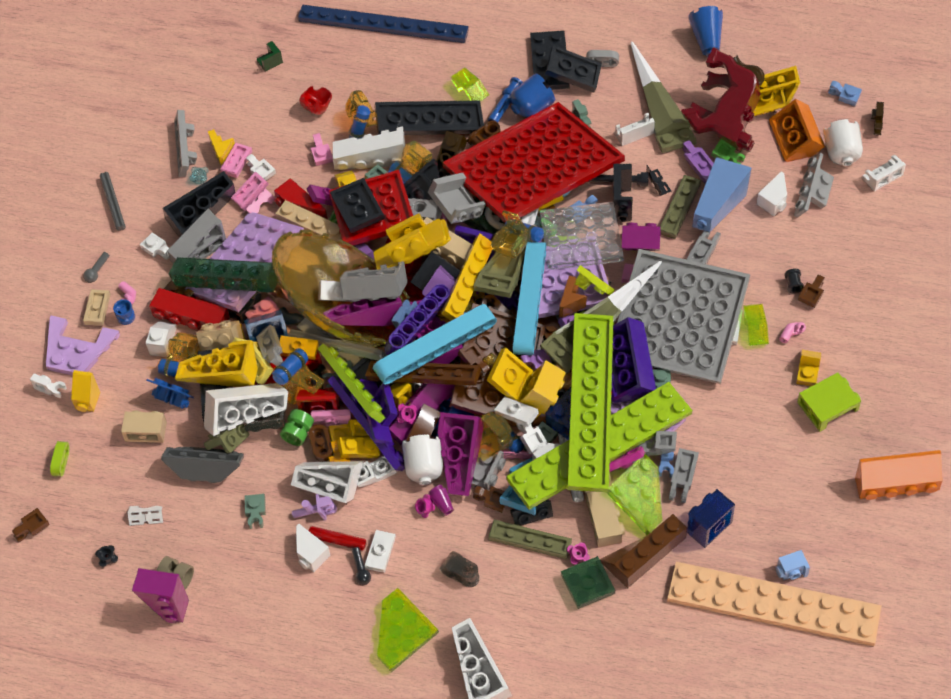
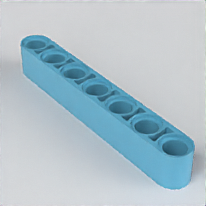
(529, 298)
(434, 344)

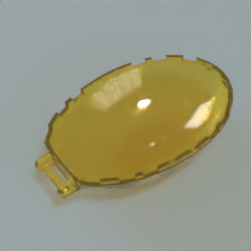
(307, 258)

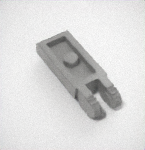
(704, 248)
(683, 473)

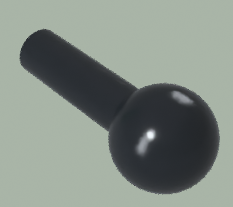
(362, 576)

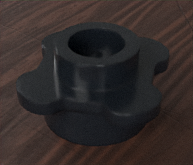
(106, 550)

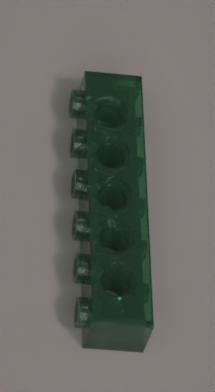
(223, 274)

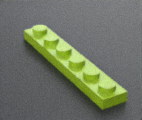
(354, 385)

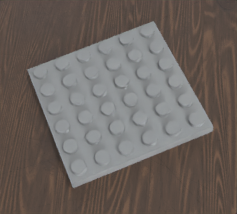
(688, 314)

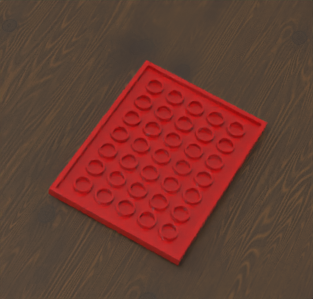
(534, 161)

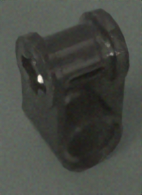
(460, 569)

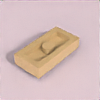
(97, 307)

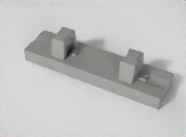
(184, 156)

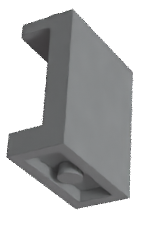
(454, 198)

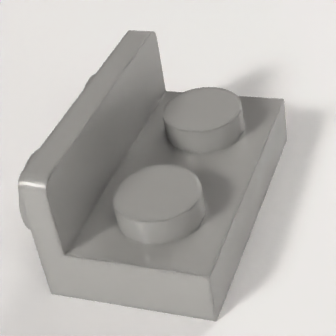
(486, 471)

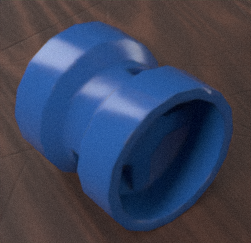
(124, 312)

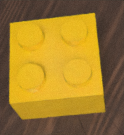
(543, 387)

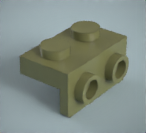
(227, 438)

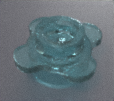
(202, 177)

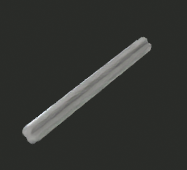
(341, 346)

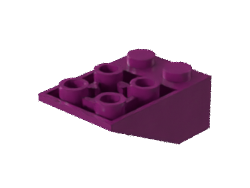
(641, 237)

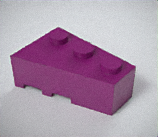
(162, 593)

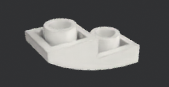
(375, 472)

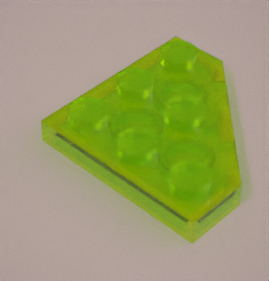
(639, 494)
(401, 630)

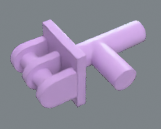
(324, 507)

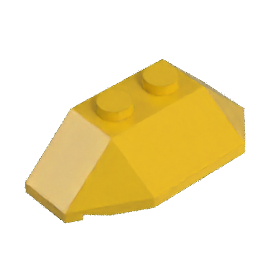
(777, 90)

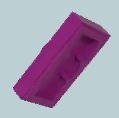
(319, 194)

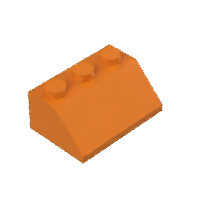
(796, 131)

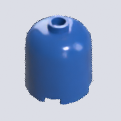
(531, 97)

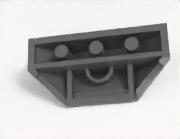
(201, 464)

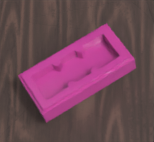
(627, 459)

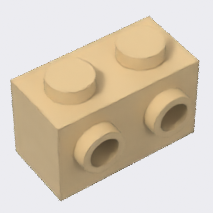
(218, 335)
(144, 426)

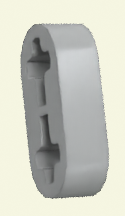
(606, 57)

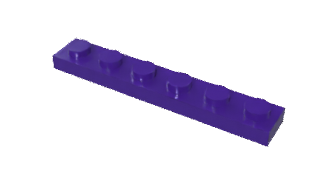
(394, 457)

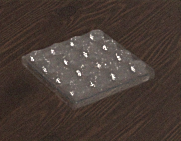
(581, 235)

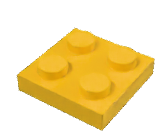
(509, 375)

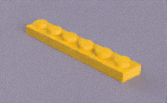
(464, 284)

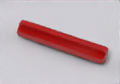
(338, 538)

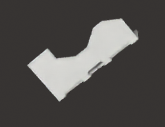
(141, 517)

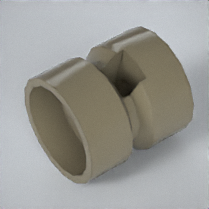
(172, 565)

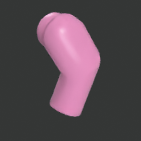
(130, 293)
(791, 330)

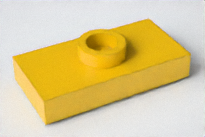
(290, 344)

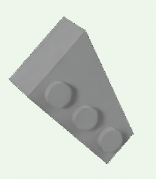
(200, 239)
(373, 283)

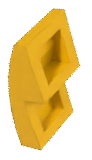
(352, 429)

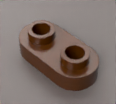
(320, 444)

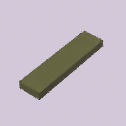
(679, 206)
(529, 539)

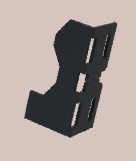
(657, 181)

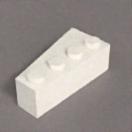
(369, 150)
(478, 668)

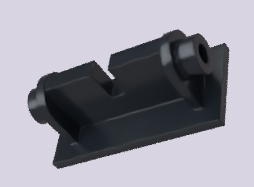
(543, 511)

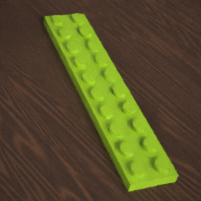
(590, 403)
(628, 429)

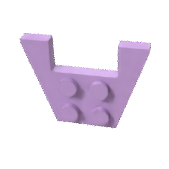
(71, 354)

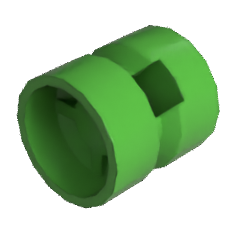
(296, 427)

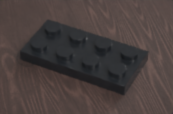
(540, 47)

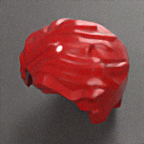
(315, 100)

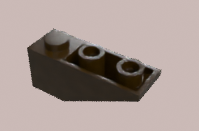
(451, 146)

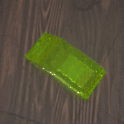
(470, 83)
(756, 324)

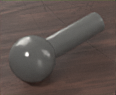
(91, 274)

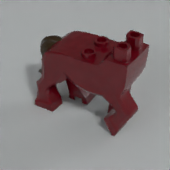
(735, 105)

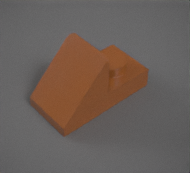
(571, 300)

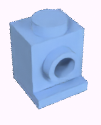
(792, 566)

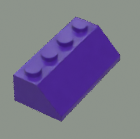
(630, 362)

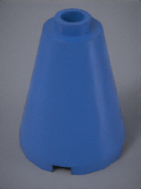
(707, 27)

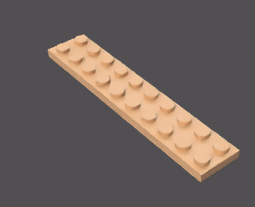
(775, 603)

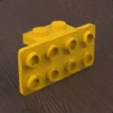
(410, 225)
(410, 245)

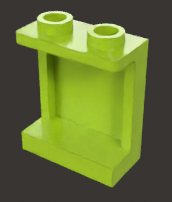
(828, 400)

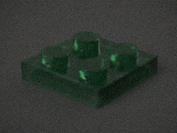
(587, 582)

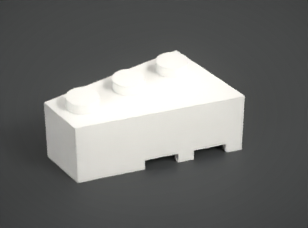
(328, 479)

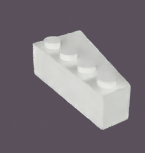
(242, 404)

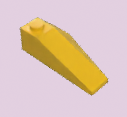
(226, 367)

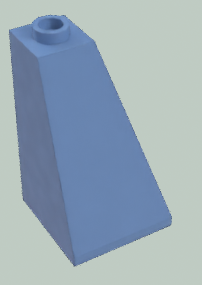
(722, 193)

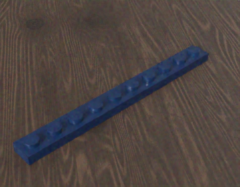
(383, 23)

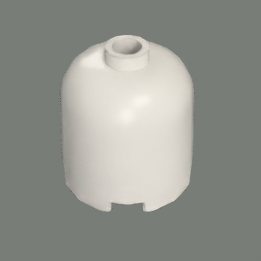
(843, 142)
(422, 459)

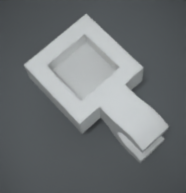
(262, 167)
(155, 245)
(43, 384)
(532, 437)

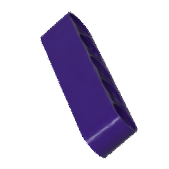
(421, 314)

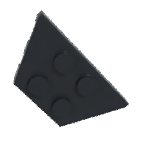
(420, 182)

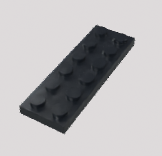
(429, 117)

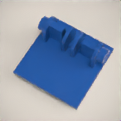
(170, 393)

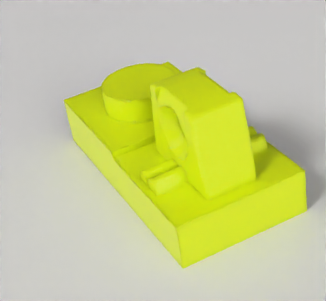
(586, 278)

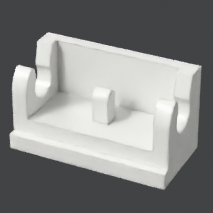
(635, 130)
(884, 174)

